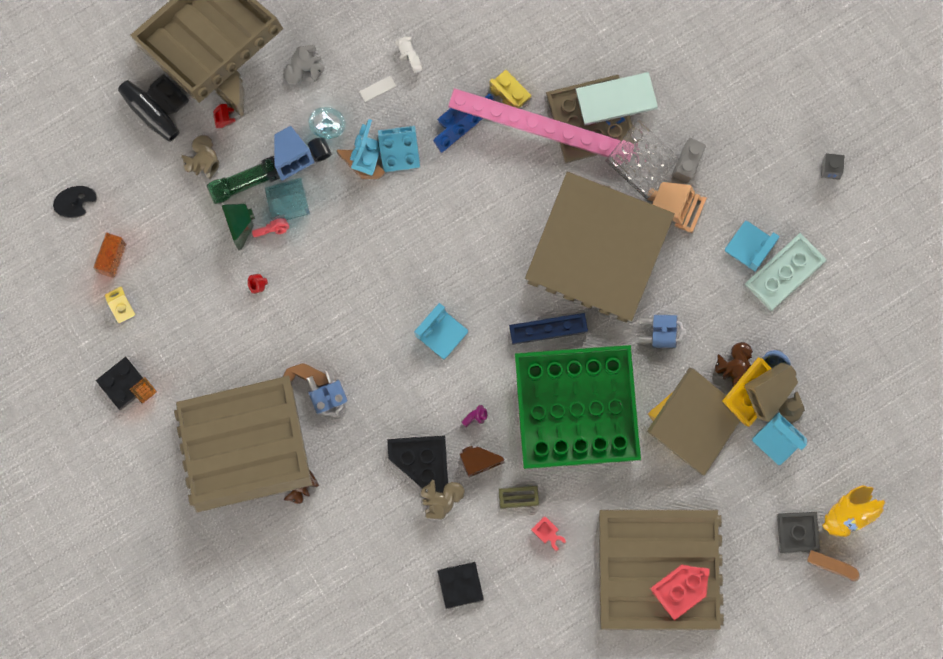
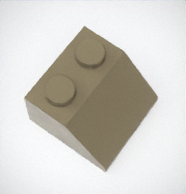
(233, 92)

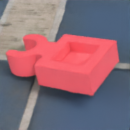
(546, 531)

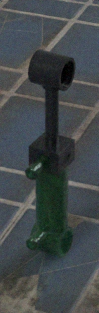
(224, 188)

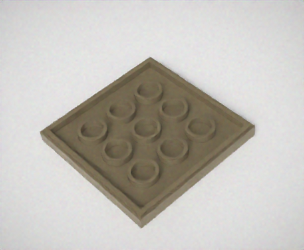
(566, 109)
(695, 422)

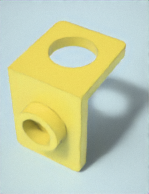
(119, 305)

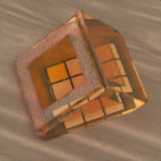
(143, 390)

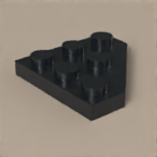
(421, 459)

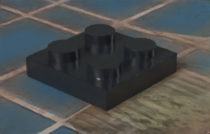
(118, 381)
(460, 585)

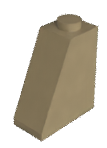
(771, 390)

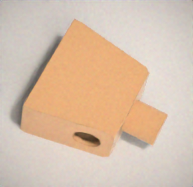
(674, 198)

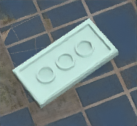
(616, 98)
(785, 272)

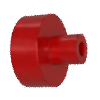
(256, 283)

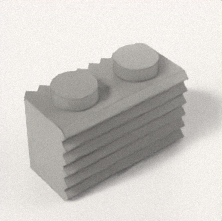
(688, 160)

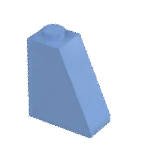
(290, 153)

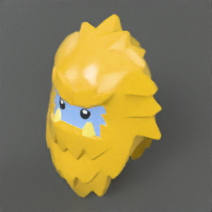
(853, 512)

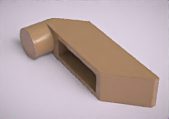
(346, 154)
(305, 371)
(833, 565)

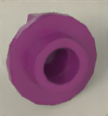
(479, 414)

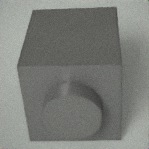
(832, 166)

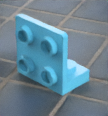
(399, 148)
(365, 151)
(751, 245)
(440, 332)
(779, 439)

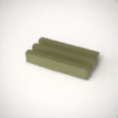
(518, 497)

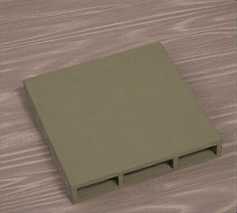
(599, 247)

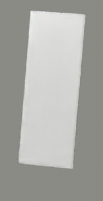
(377, 88)

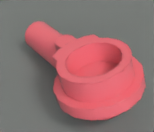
(278, 226)

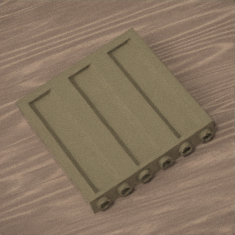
(205, 40)
(242, 444)
(643, 549)

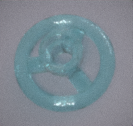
(326, 127)

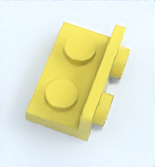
(509, 90)

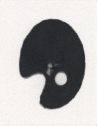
(70, 205)

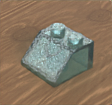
(287, 200)

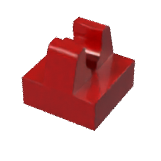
(221, 116)

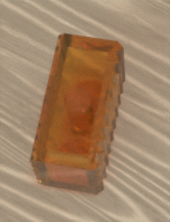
(109, 255)

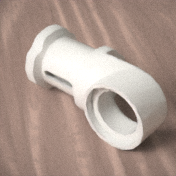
(408, 54)

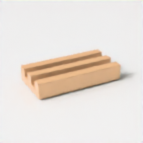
(697, 197)

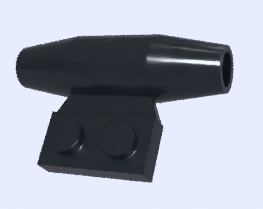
(155, 105)

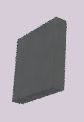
(798, 532)

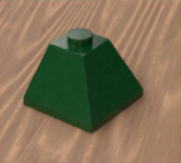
(239, 222)

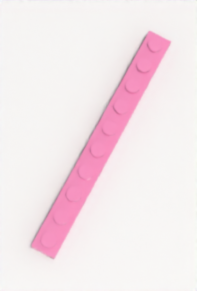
(532, 123)

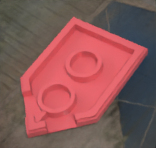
(681, 589)

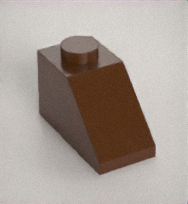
(479, 460)

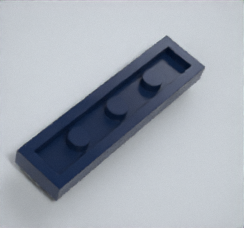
(548, 328)

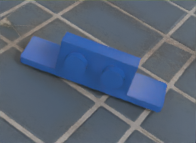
(456, 125)

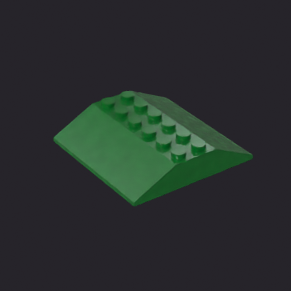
(577, 407)

